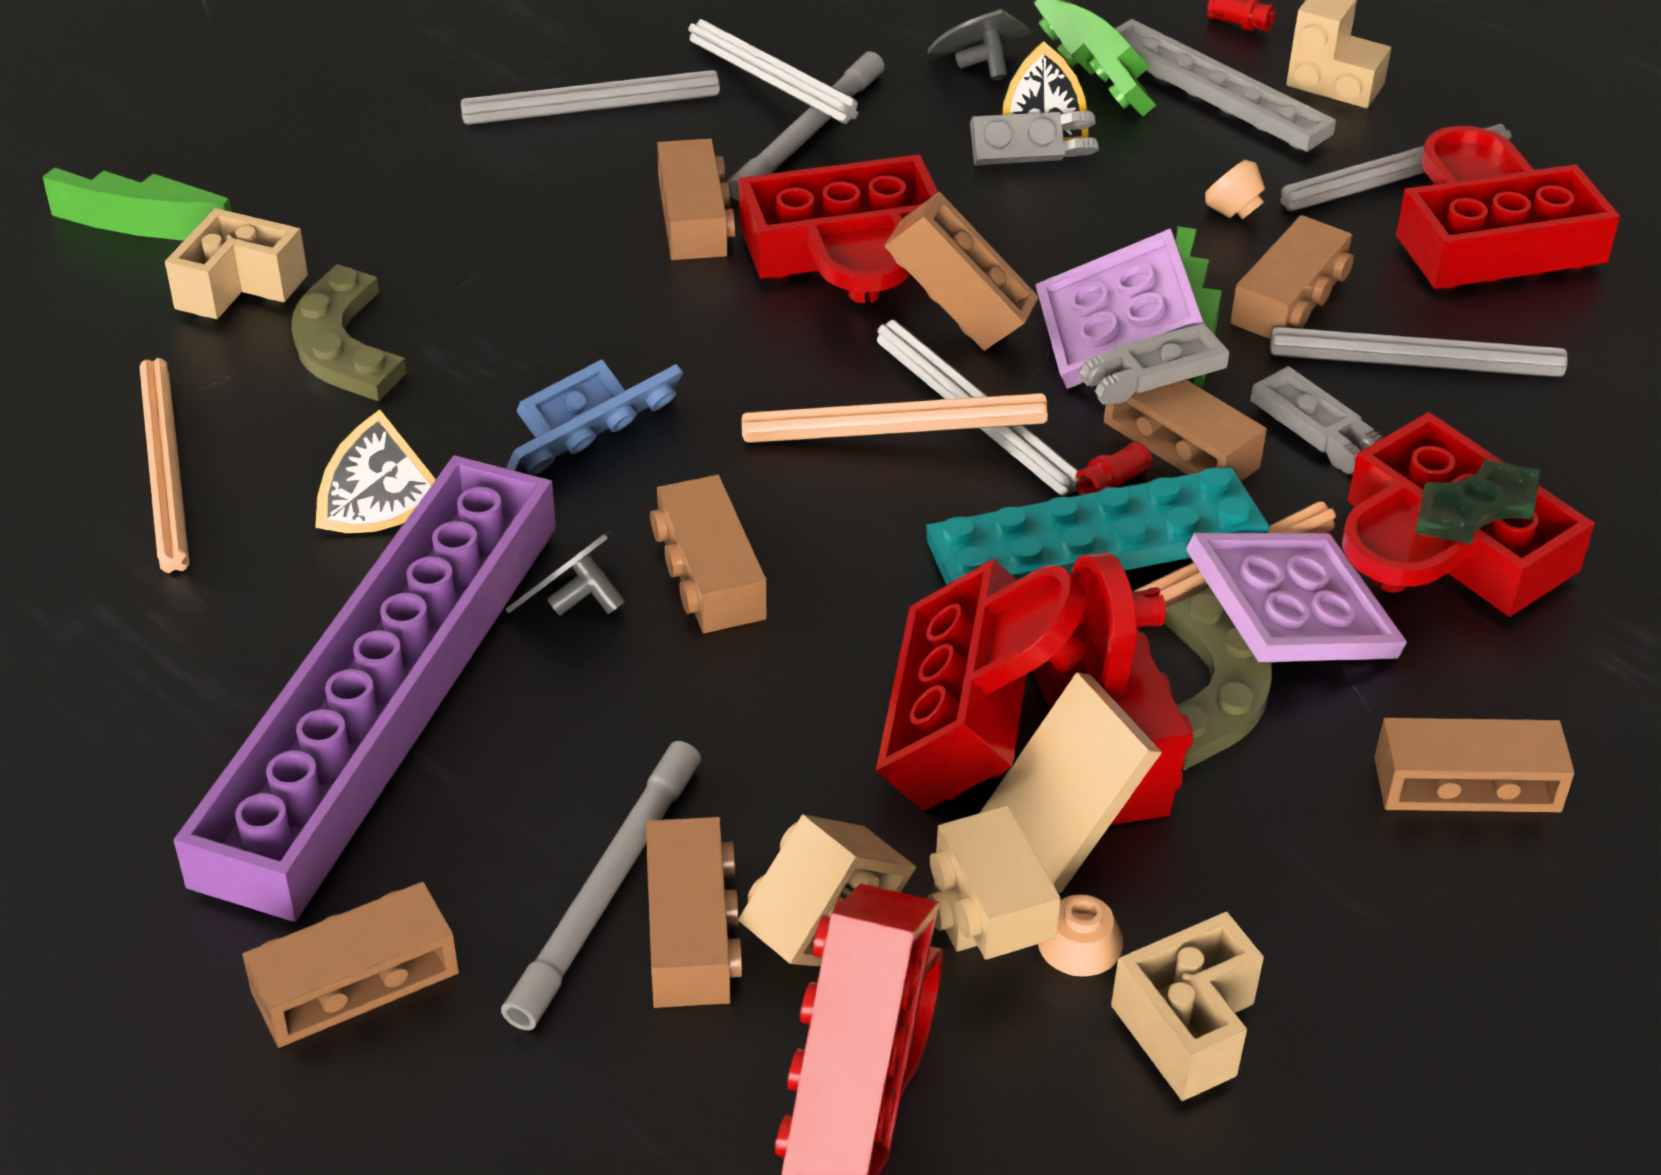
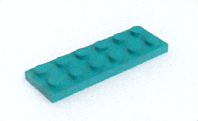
(1134, 523)

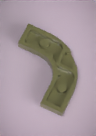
(328, 349)
(1238, 682)

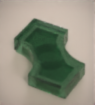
(1463, 507)

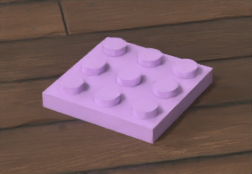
(1117, 302)
(1295, 597)

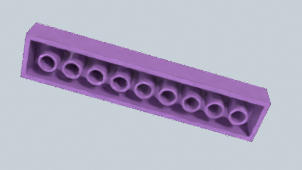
(366, 691)

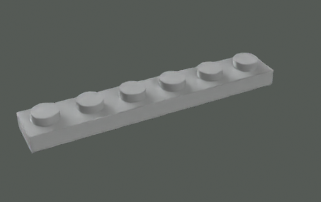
(1228, 88)

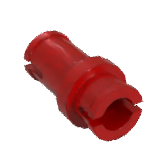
(1247, 13)
(1114, 469)

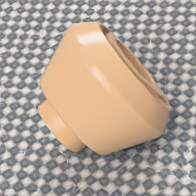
(1237, 190)
(1086, 937)

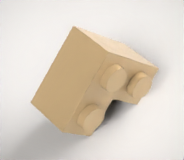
(1330, 59)
(234, 256)
(813, 870)
(991, 885)
(1184, 1001)

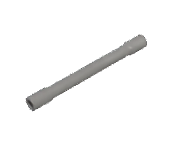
(855, 80)
(545, 974)

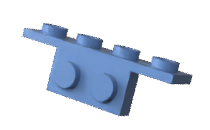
(580, 408)

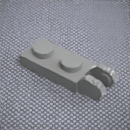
(1029, 137)
(1154, 363)
(1315, 416)

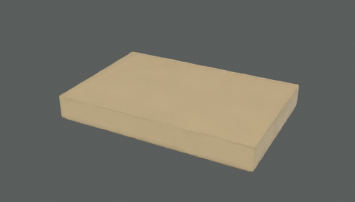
(1075, 776)

